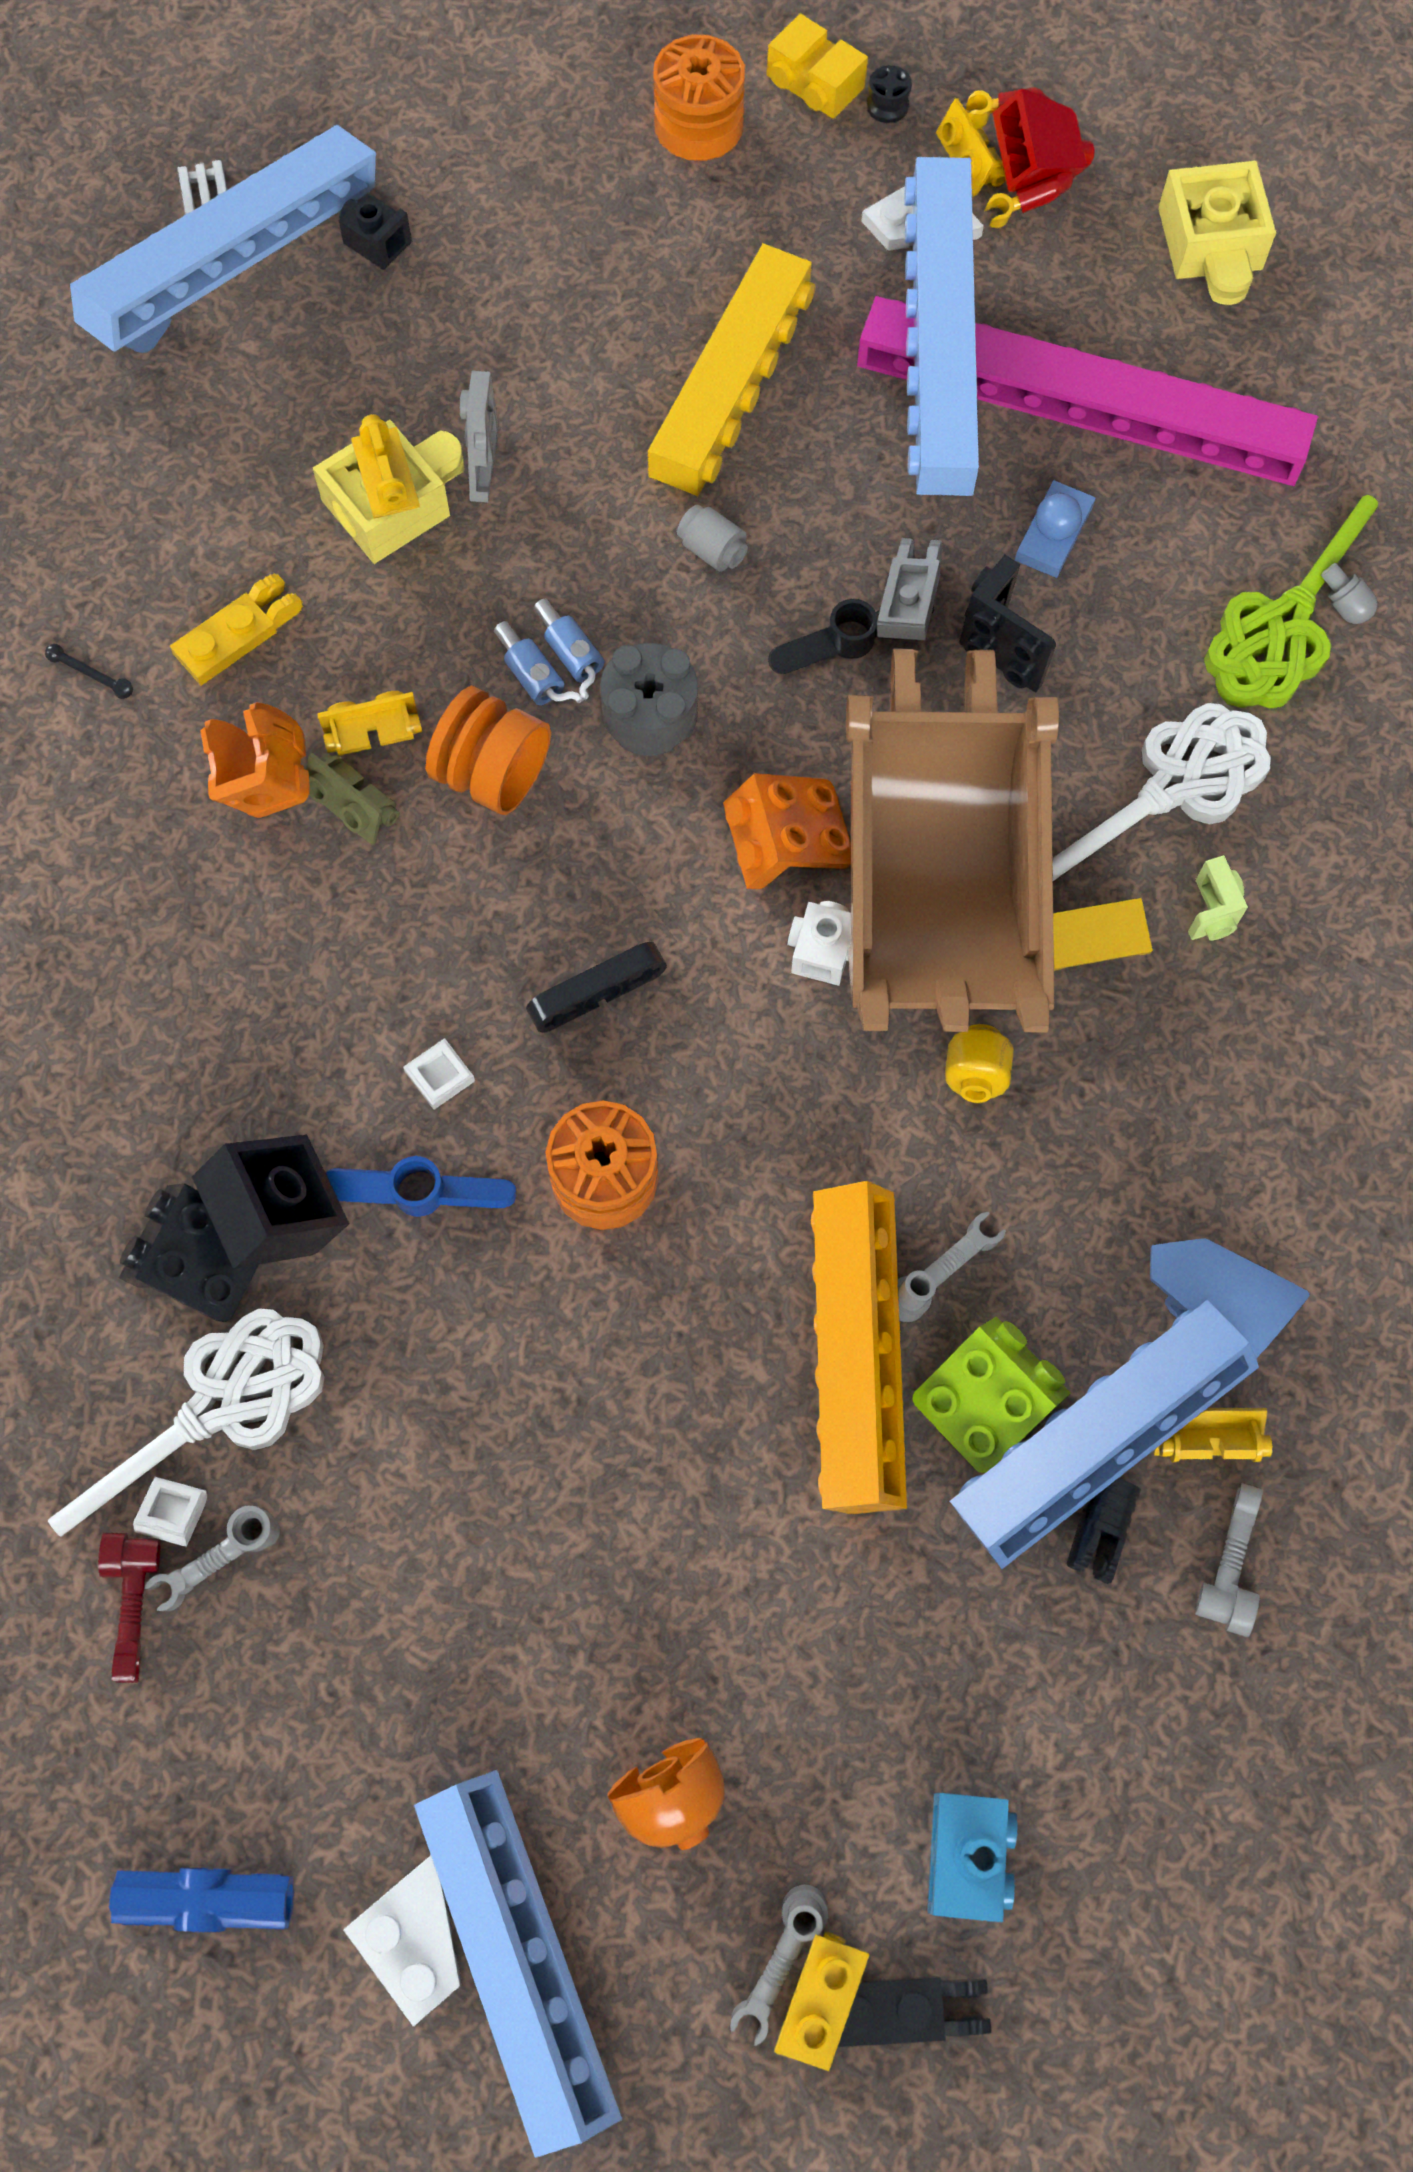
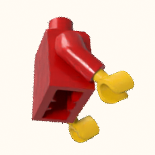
(1037, 147)

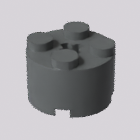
(649, 698)

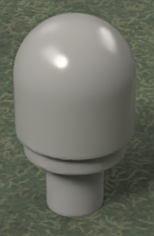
(1350, 595)

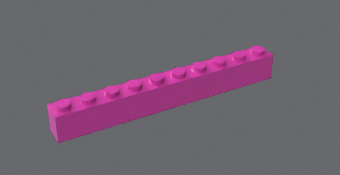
(1112, 397)

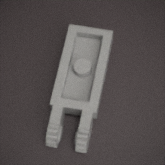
(910, 592)

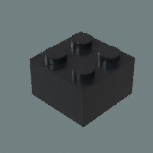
(269, 1200)

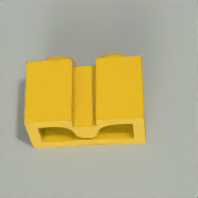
(816, 68)

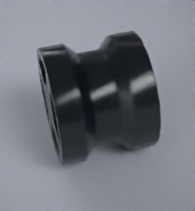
(889, 94)

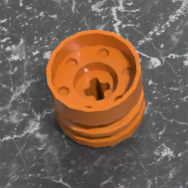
(698, 97)
(488, 750)
(596, 1193)

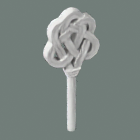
(1197, 780)
(195, 1418)

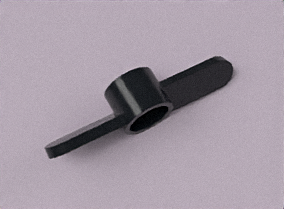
(830, 640)

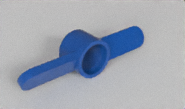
(383, 1188)

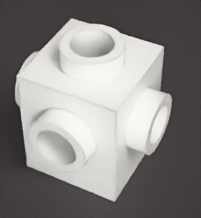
(821, 942)

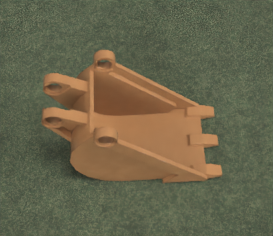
(951, 853)

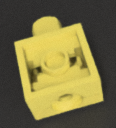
(1217, 226)
(344, 493)

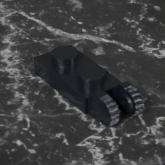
(910, 2011)

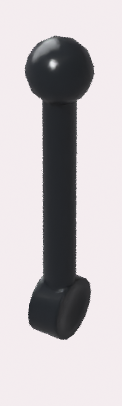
(121, 687)

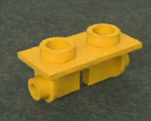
(965, 141)
(384, 468)
(352, 722)
(1221, 1432)
(822, 2001)

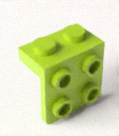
(990, 1393)

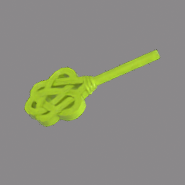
(1245, 641)

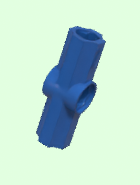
(202, 1899)

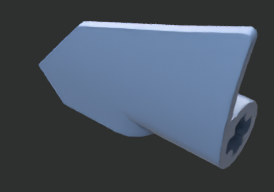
(1242, 1291)

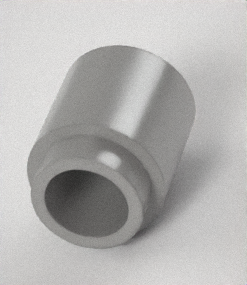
(712, 537)

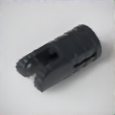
(1105, 1517)

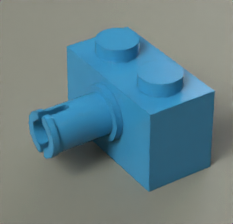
(970, 1857)

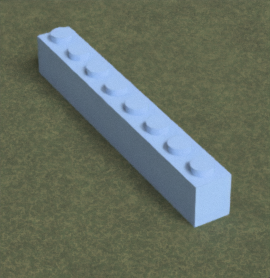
(222, 238)
(943, 327)

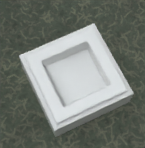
(439, 1073)
(170, 1511)

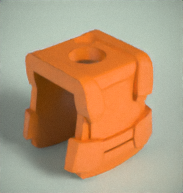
(259, 768)

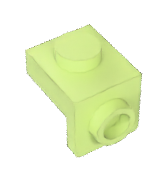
(1224, 898)

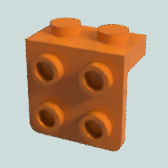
(786, 824)

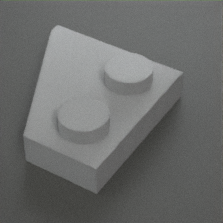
(481, 433)

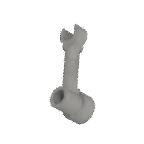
(925, 1282)
(238, 1542)
(1224, 1600)
(788, 1948)

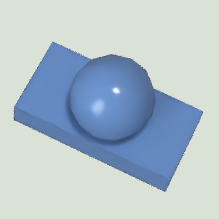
(1055, 529)

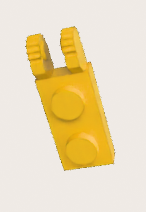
(235, 629)

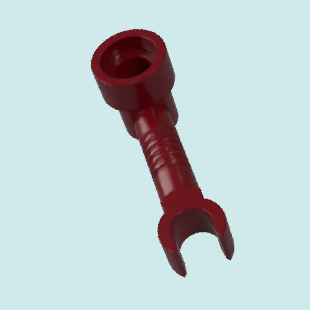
(128, 1560)

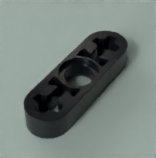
(600, 982)

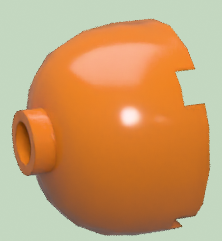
(671, 1798)

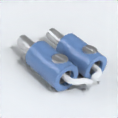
(534, 669)

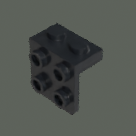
(1019, 646)
(185, 1256)

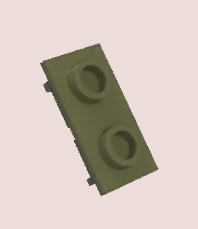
(336, 785)

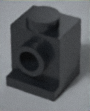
(374, 230)

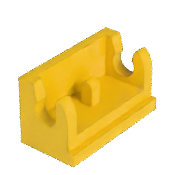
(1100, 933)

